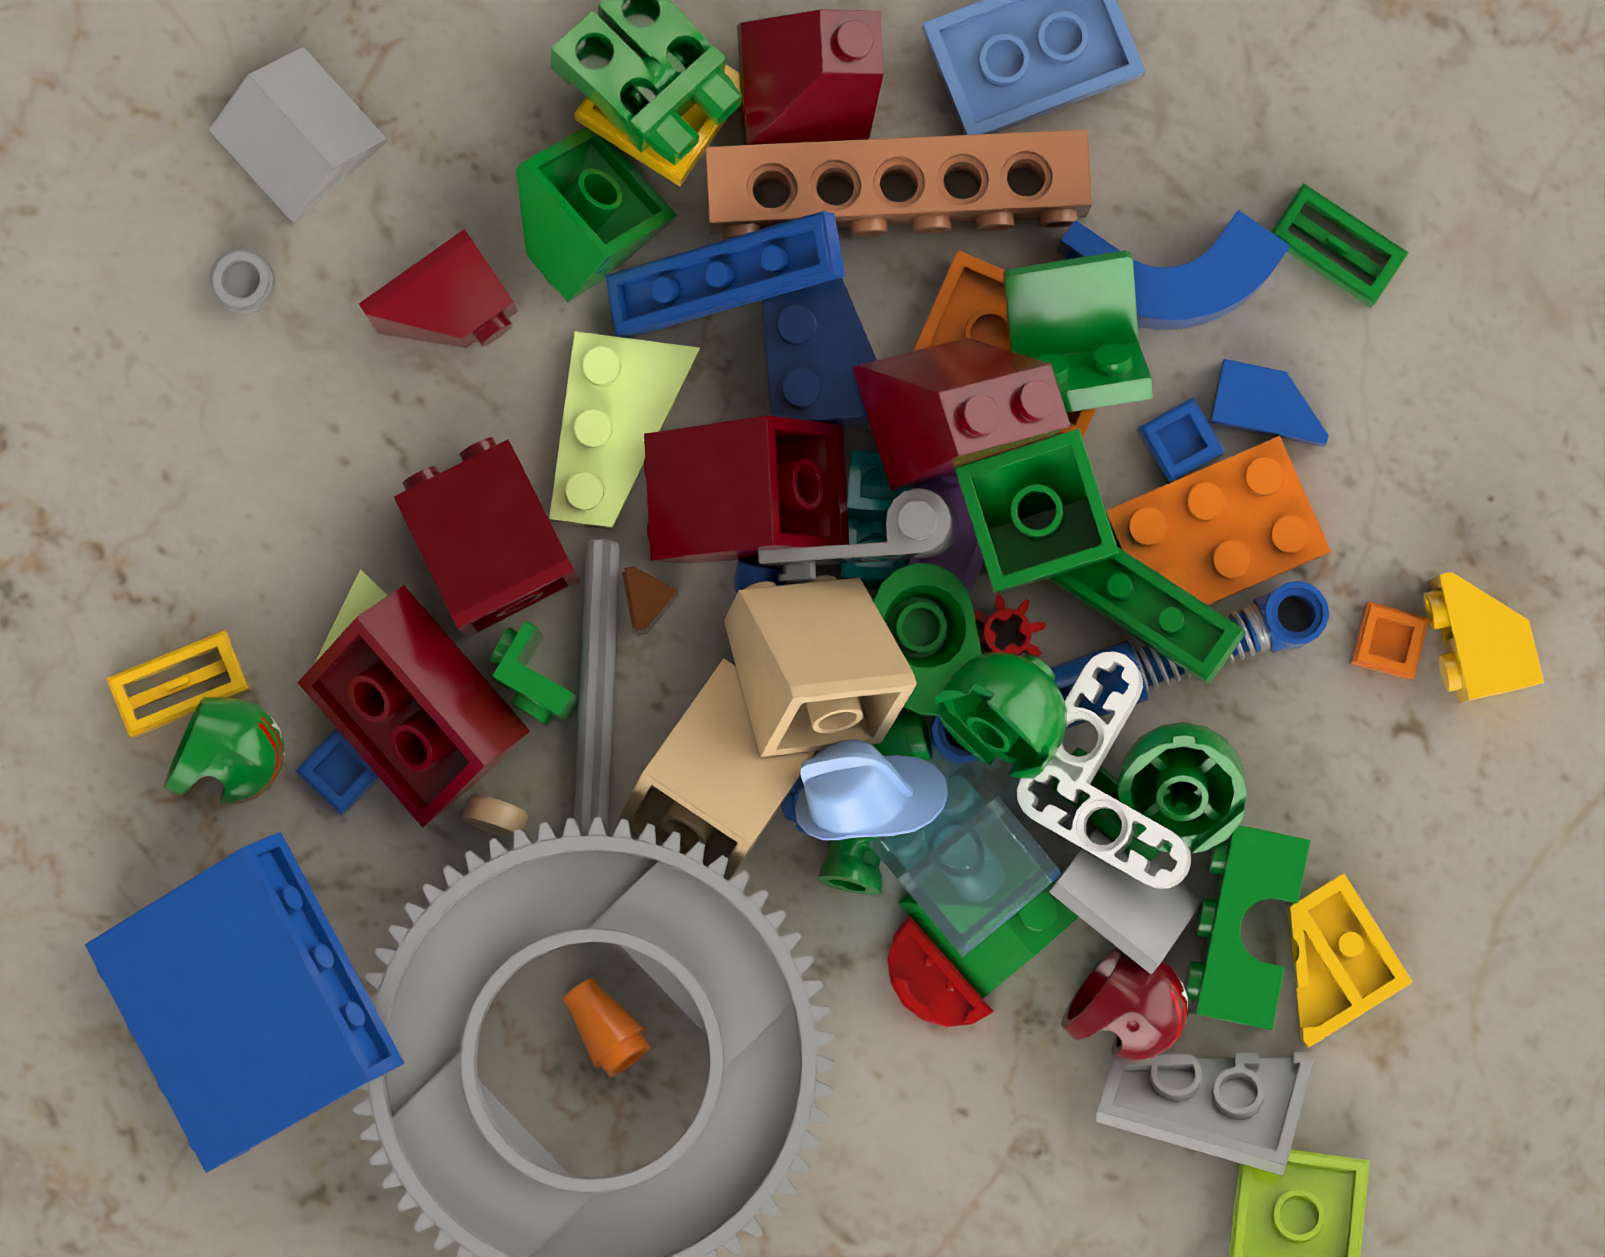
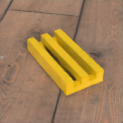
(126, 705)

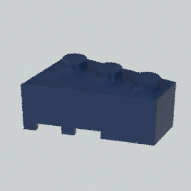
(811, 352)

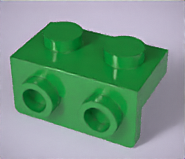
(533, 692)

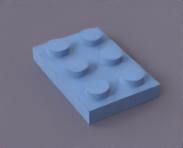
(1029, 58)

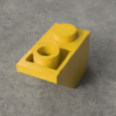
(1484, 641)

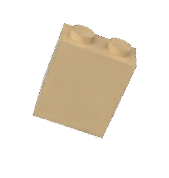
(816, 664)
(712, 779)

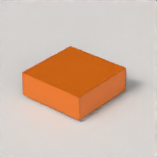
(1389, 640)

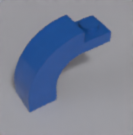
(1199, 289)

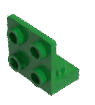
(1083, 324)

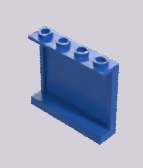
(243, 1001)

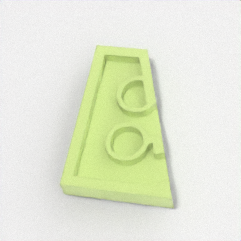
(612, 399)

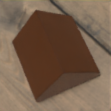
(646, 599)

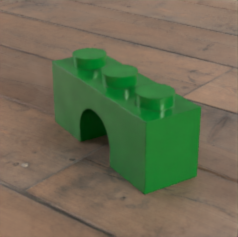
(1228, 979)

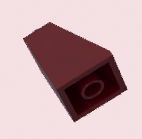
(956, 407)
(745, 489)
(485, 536)

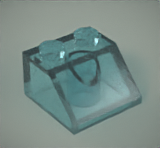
(969, 863)

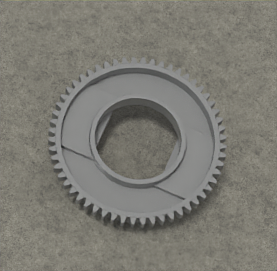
(701, 943)

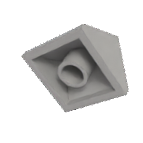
(295, 132)

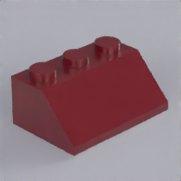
(413, 705)

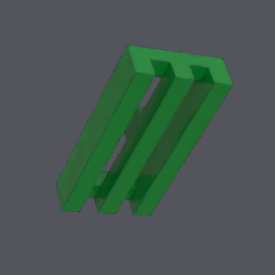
(1351, 225)

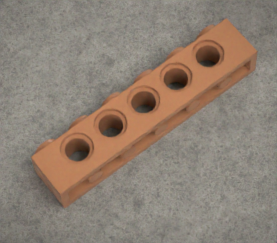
(1055, 156)

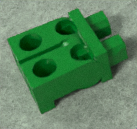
(646, 71)

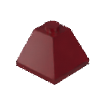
(810, 76)
(444, 299)

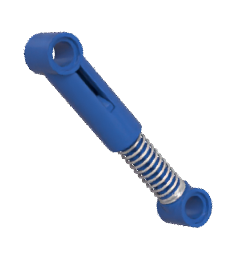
(1261, 630)

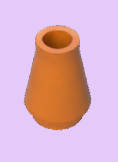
(606, 1028)

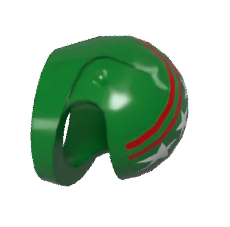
(228, 742)

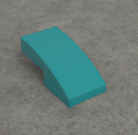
(867, 506)

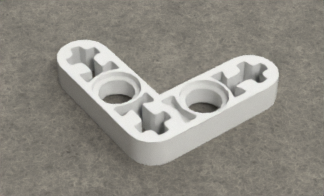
(1078, 772)

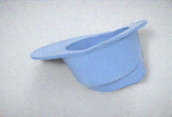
(864, 794)

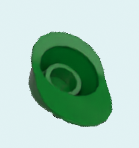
(932, 625)

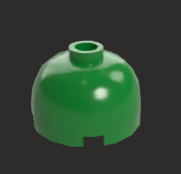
(1006, 711)
(1185, 783)

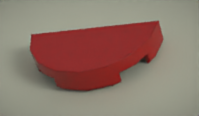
(930, 982)

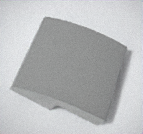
(1123, 909)

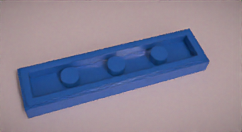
(725, 275)

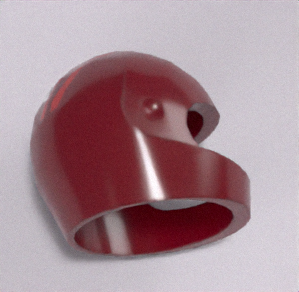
(1126, 999)

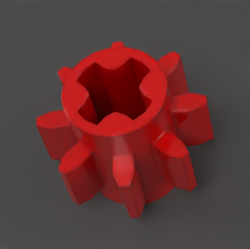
(1000, 617)

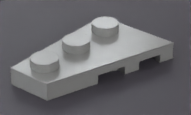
(1217, 1106)

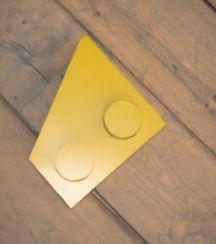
(1338, 960)

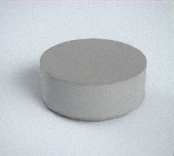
(242, 281)

